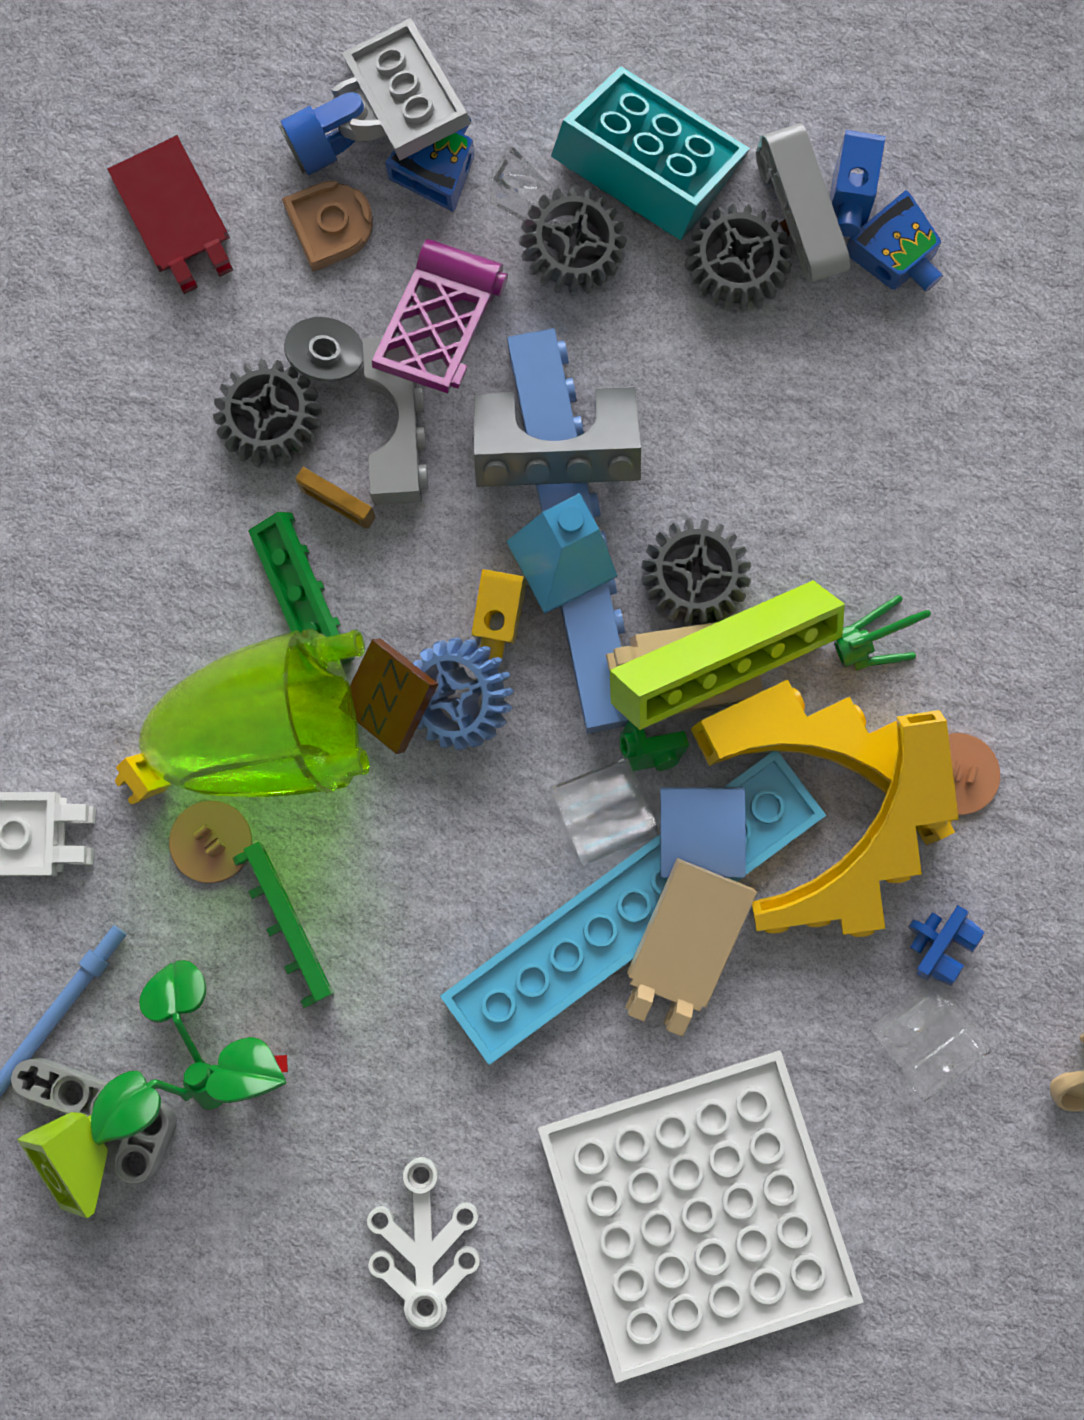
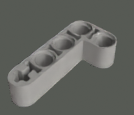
(791, 165)
(149, 1144)

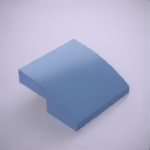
(703, 829)

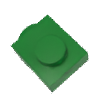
(657, 751)

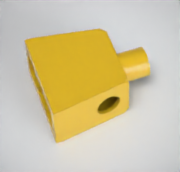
(498, 594)

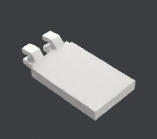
(35, 833)

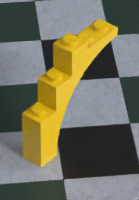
(778, 723)
(889, 851)

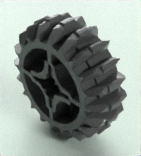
(557, 237)
(763, 242)
(270, 382)
(714, 575)

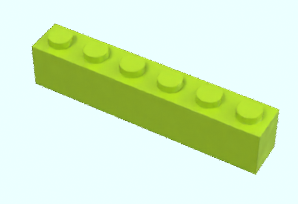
(726, 654)

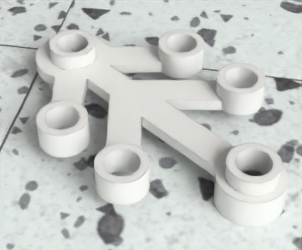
(423, 1251)

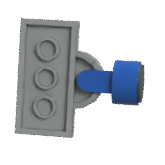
(392, 94)

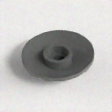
(324, 349)

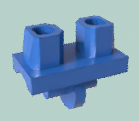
(957, 930)

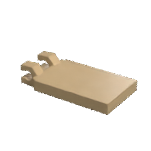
(687, 943)

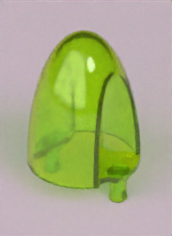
(261, 721)

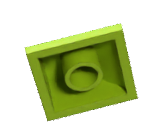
(68, 1161)

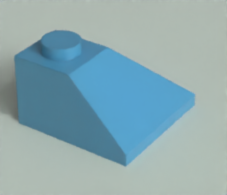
(562, 554)

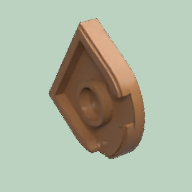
(329, 222)

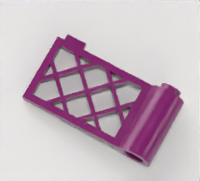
(455, 277)

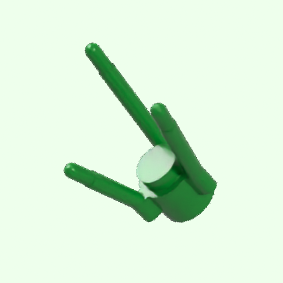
(856, 645)

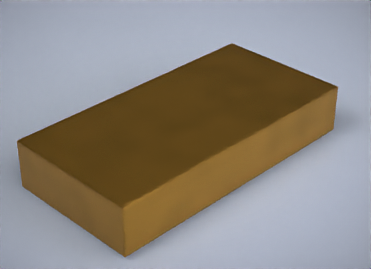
(335, 498)

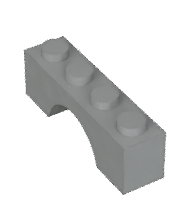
(396, 467)

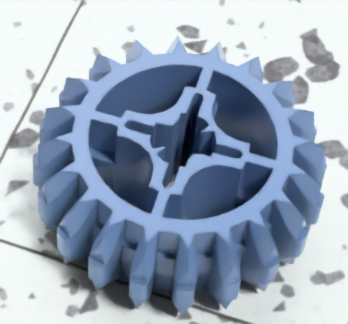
(443, 664)

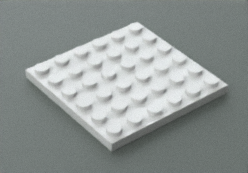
(699, 1216)

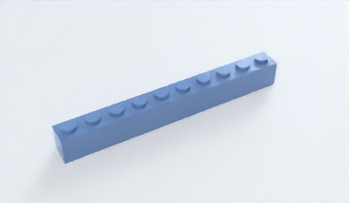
(590, 618)

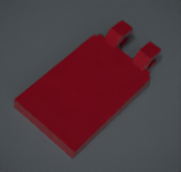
(171, 209)

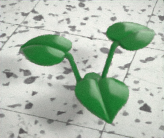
(242, 1073)

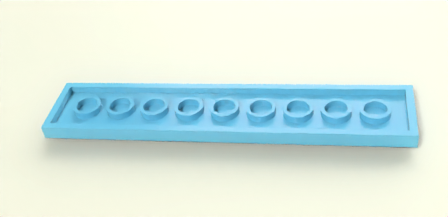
(606, 922)

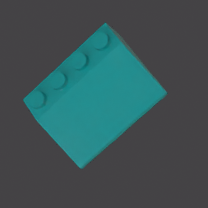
(648, 152)

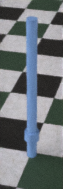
(92, 965)

